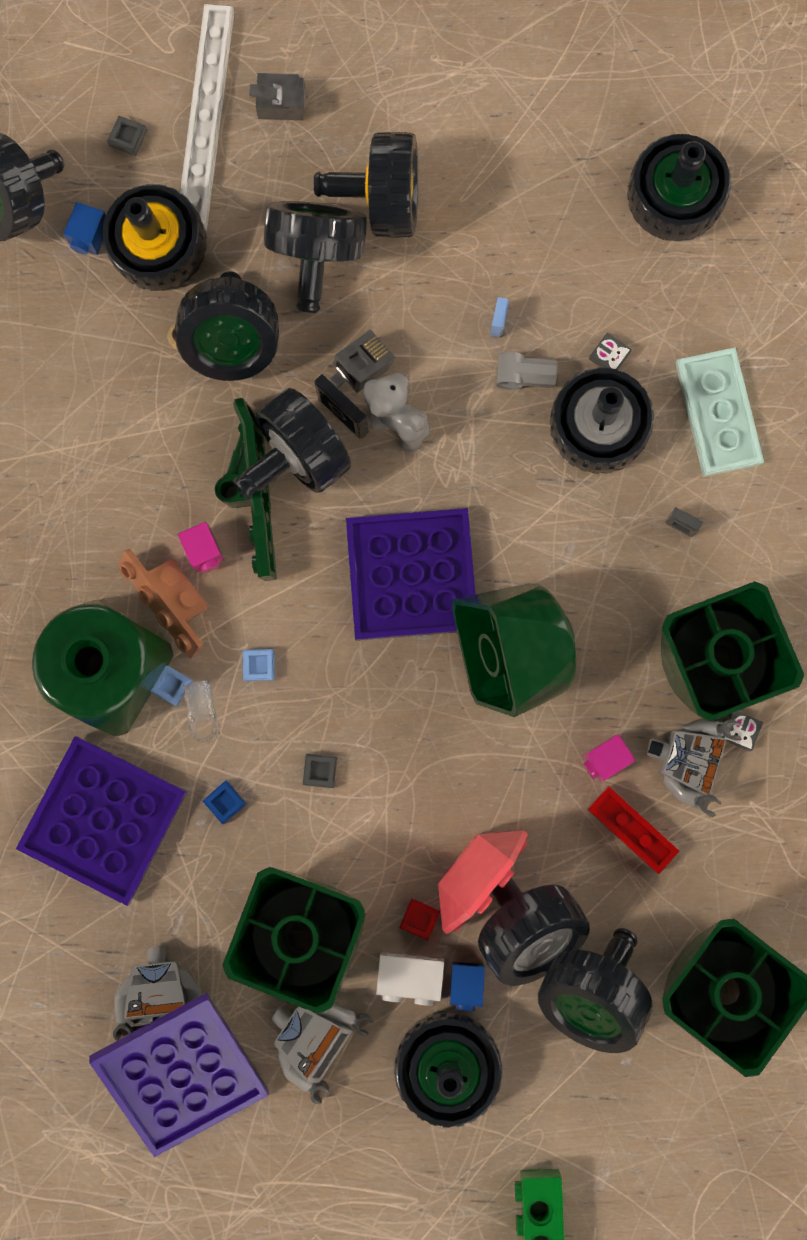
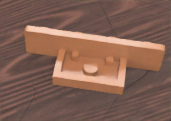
(169, 597)

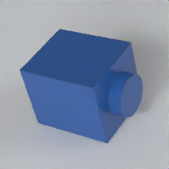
(85, 229)
(467, 985)

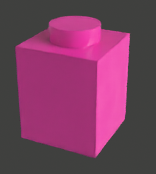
(201, 548)
(608, 758)

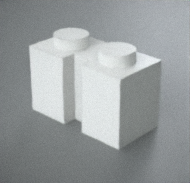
(410, 978)

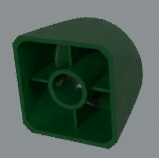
(758, 644)
(515, 647)
(129, 668)
(261, 948)
(768, 1000)

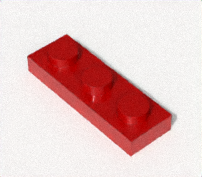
(633, 830)

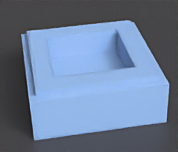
(499, 317)
(259, 665)
(170, 685)

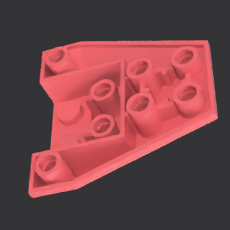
(475, 875)

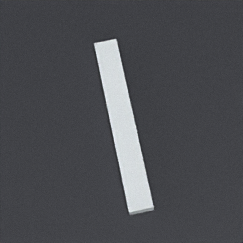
(207, 107)

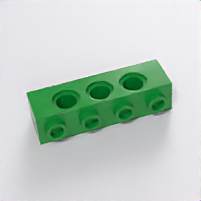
(542, 1186)

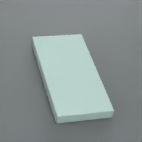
(719, 412)

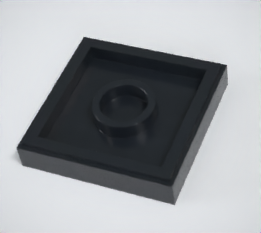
(341, 406)

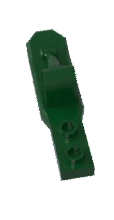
(247, 452)

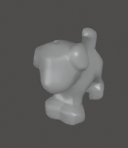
(389, 410)

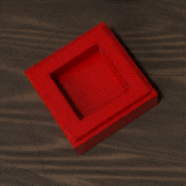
(419, 919)

